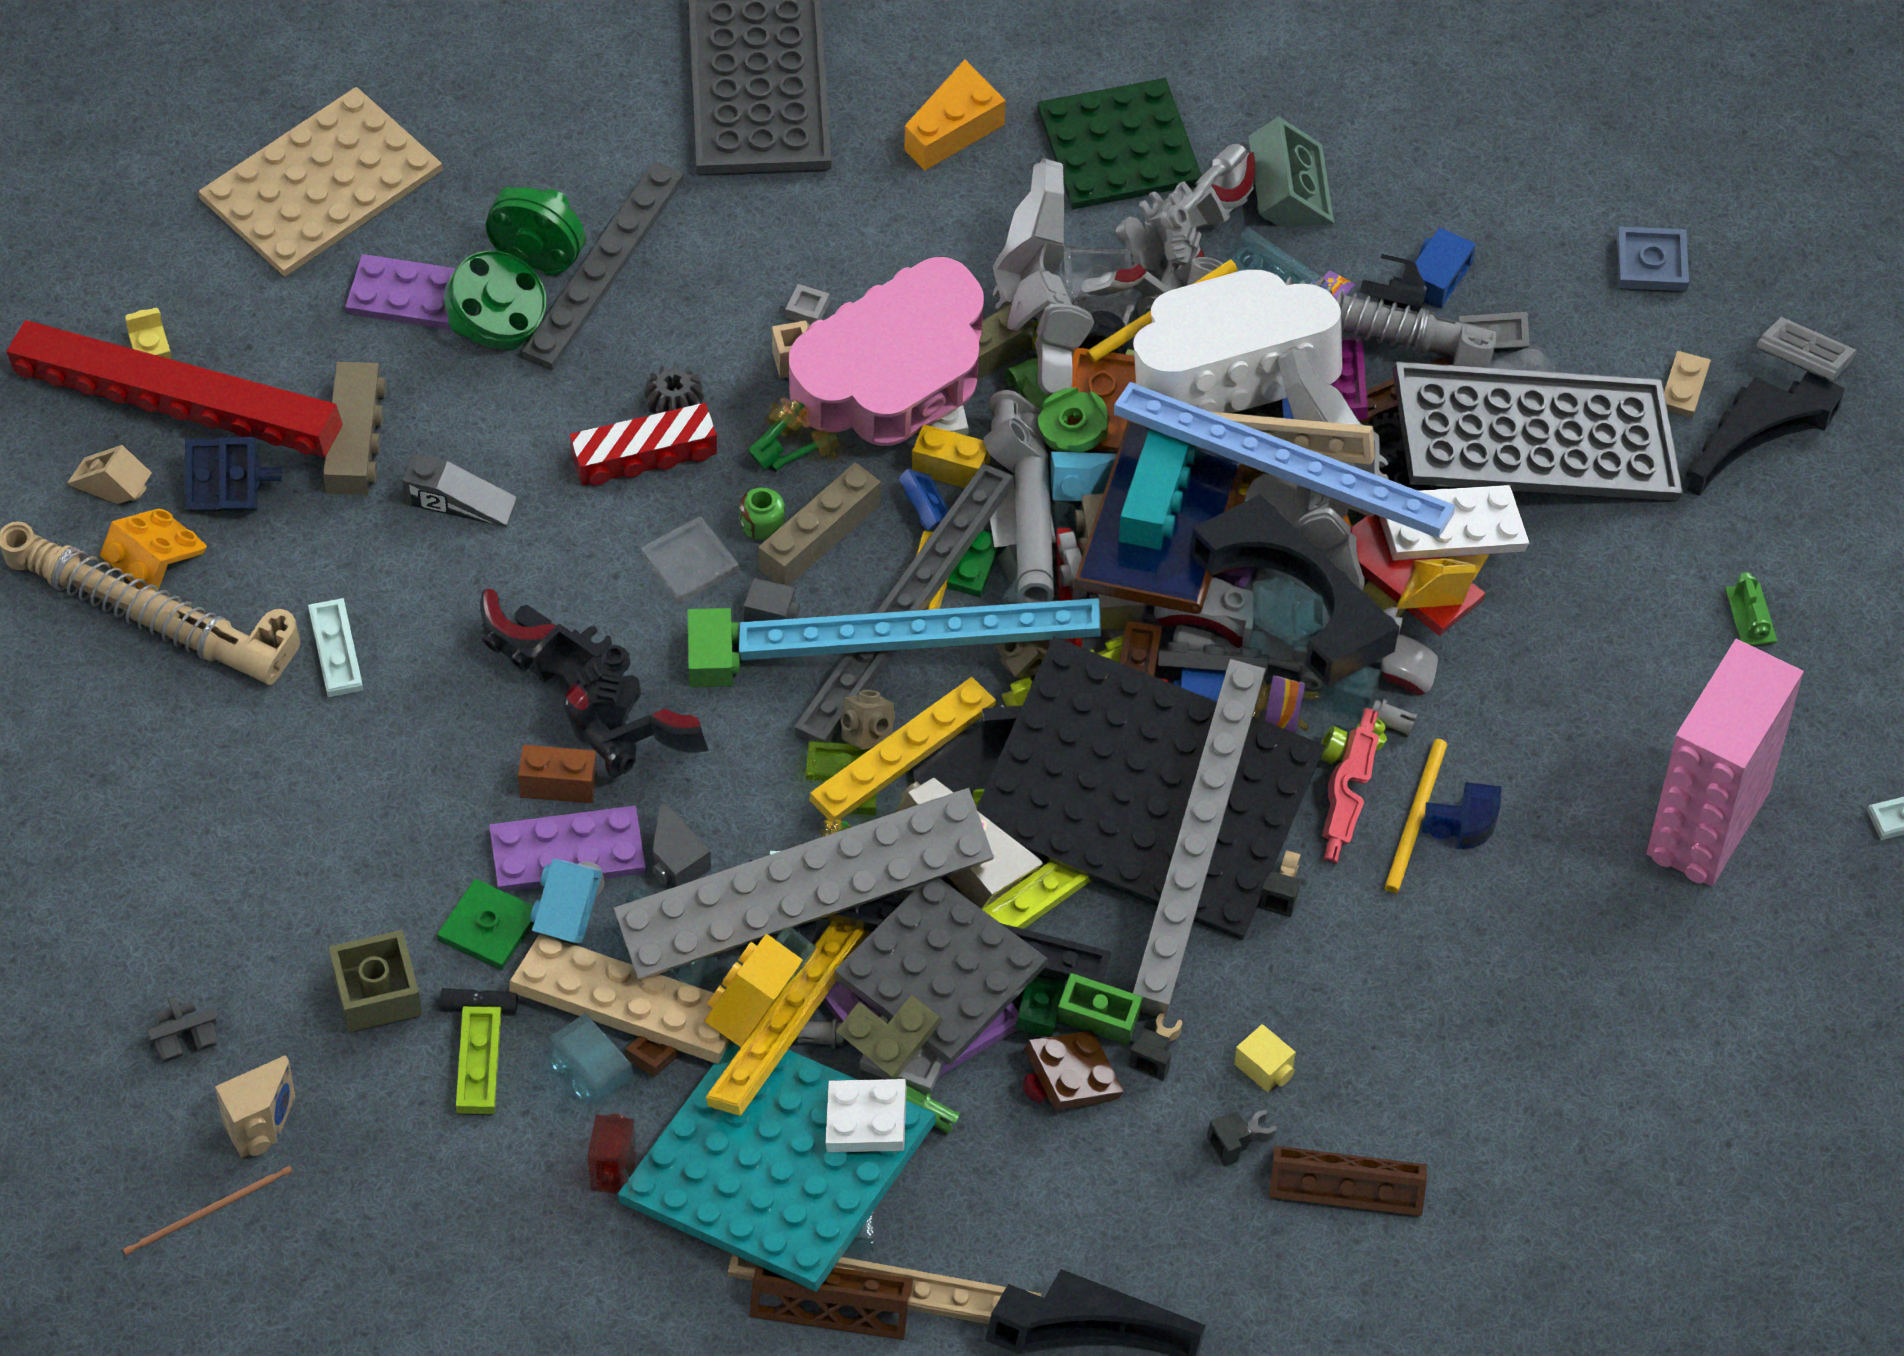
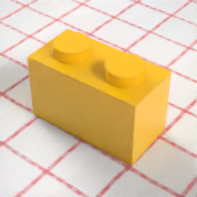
(948, 455)

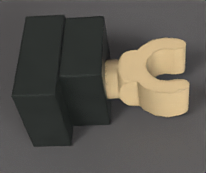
(1282, 888)
(1151, 1049)

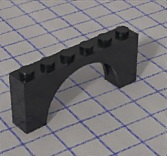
(1261, 537)

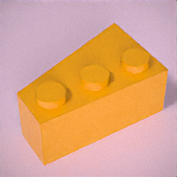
(954, 117)

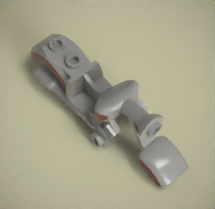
(1170, 236)
(1231, 614)

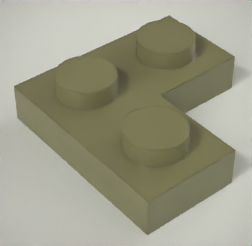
(894, 1043)

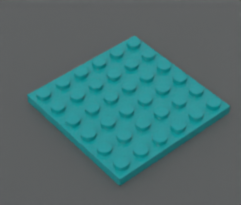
(765, 1176)

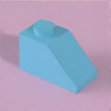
(1079, 474)

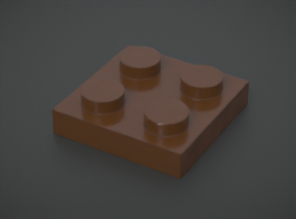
(1073, 1070)

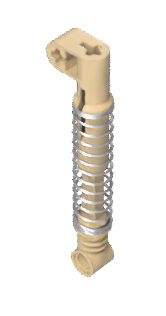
(209, 636)

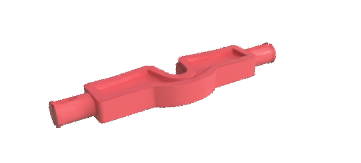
(1344, 803)

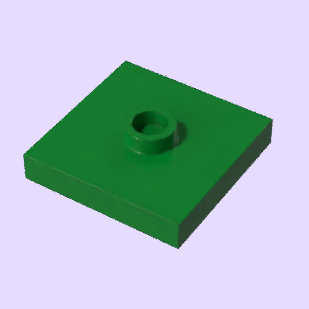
(487, 924)

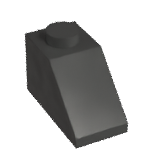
(677, 851)

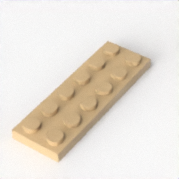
(613, 996)

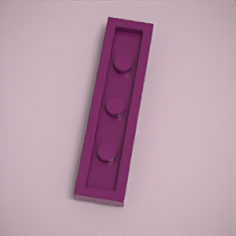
(1352, 379)

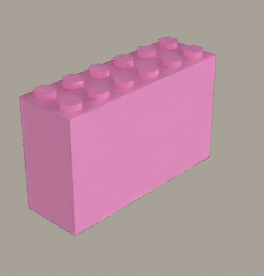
(1723, 762)

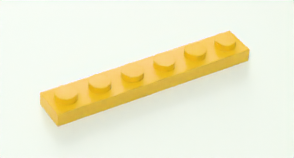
(901, 750)

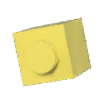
(1265, 1058)

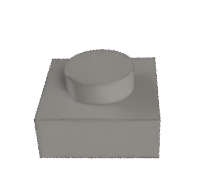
(807, 304)

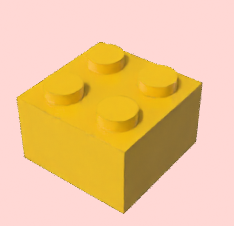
(751, 988)

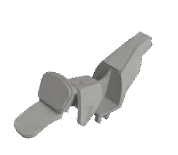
(1028, 279)
(1319, 401)

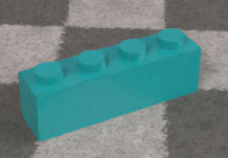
(1156, 490)

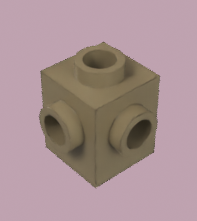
(1023, 657)
(866, 719)

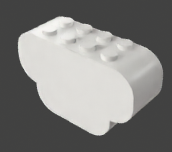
(1223, 336)

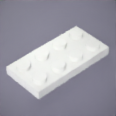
(1482, 523)

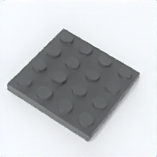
(948, 959)

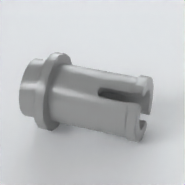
(1394, 717)
(821, 1033)

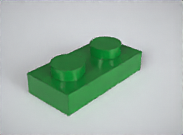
(975, 566)

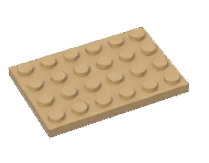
(320, 181)

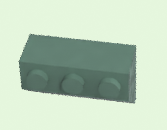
(1290, 176)

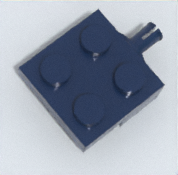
(224, 474)

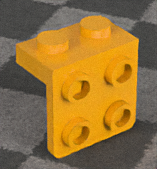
(147, 544)

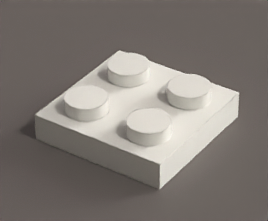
(866, 1115)

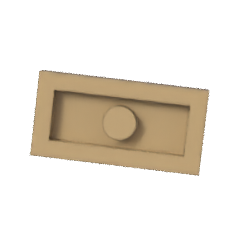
(1685, 383)

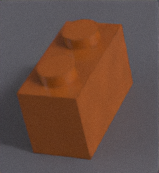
(557, 774)

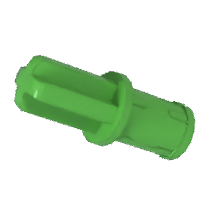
(940, 1110)

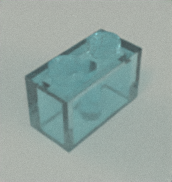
(1287, 610)
(590, 1060)

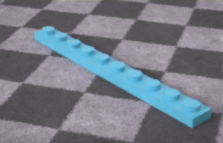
(920, 629)

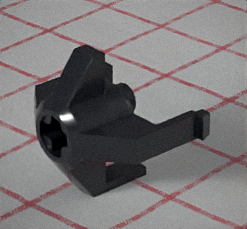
(1404, 291)

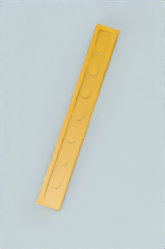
(784, 1020)

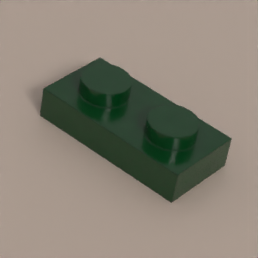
(1040, 1006)

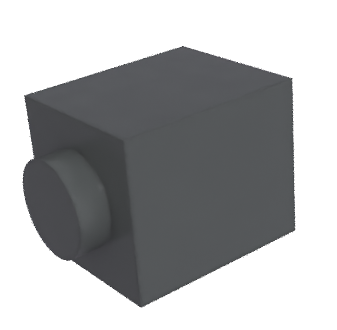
(770, 602)

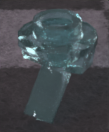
(1062, 513)

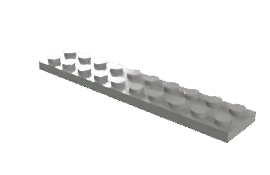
(803, 883)

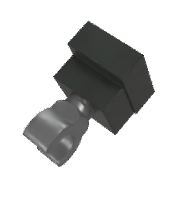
(1231, 1135)

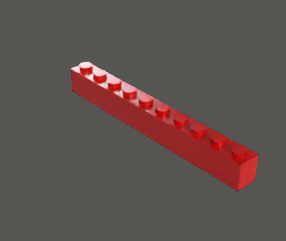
(175, 388)

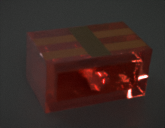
(611, 1152)

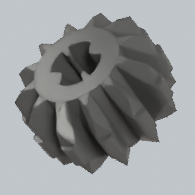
(673, 389)

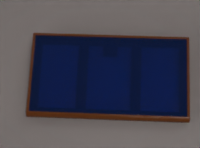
(1150, 575)

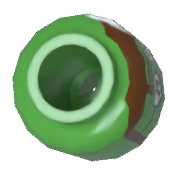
(761, 513)

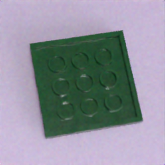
(1119, 143)

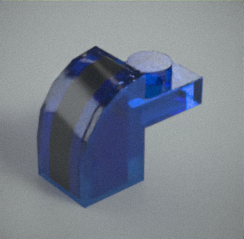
(1470, 822)

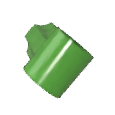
(1025, 382)

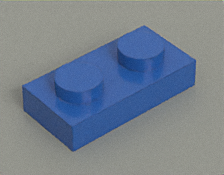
(925, 497)

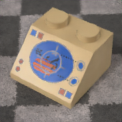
(257, 1106)

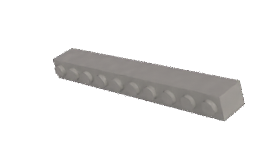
(1198, 837)

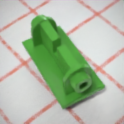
(1750, 611)

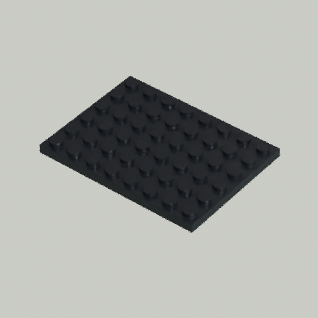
(1107, 772)

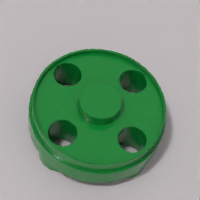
(536, 228)
(497, 299)

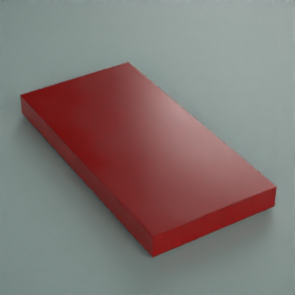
(1393, 575)

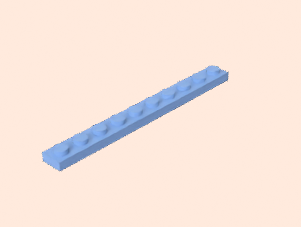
(1284, 460)

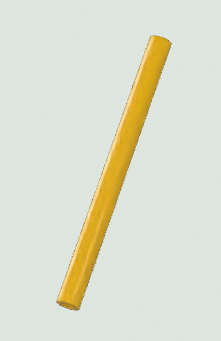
(1130, 331)
(1415, 816)

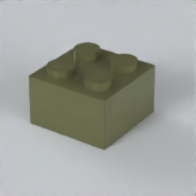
(375, 981)

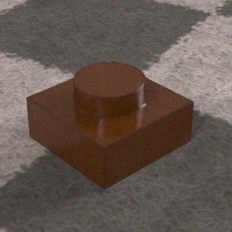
(650, 1056)

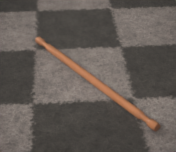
(207, 1210)

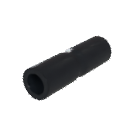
(456, 999)

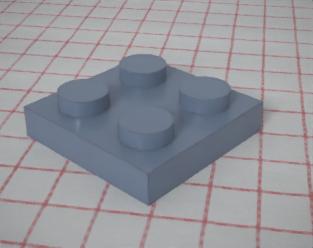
(1652, 258)

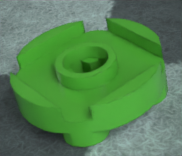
(1079, 437)

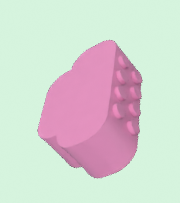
(893, 355)

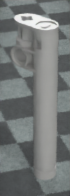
(1020, 448)

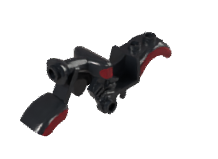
(597, 691)

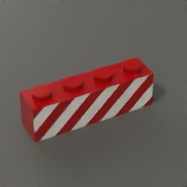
(643, 444)

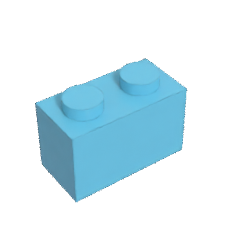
(565, 900)

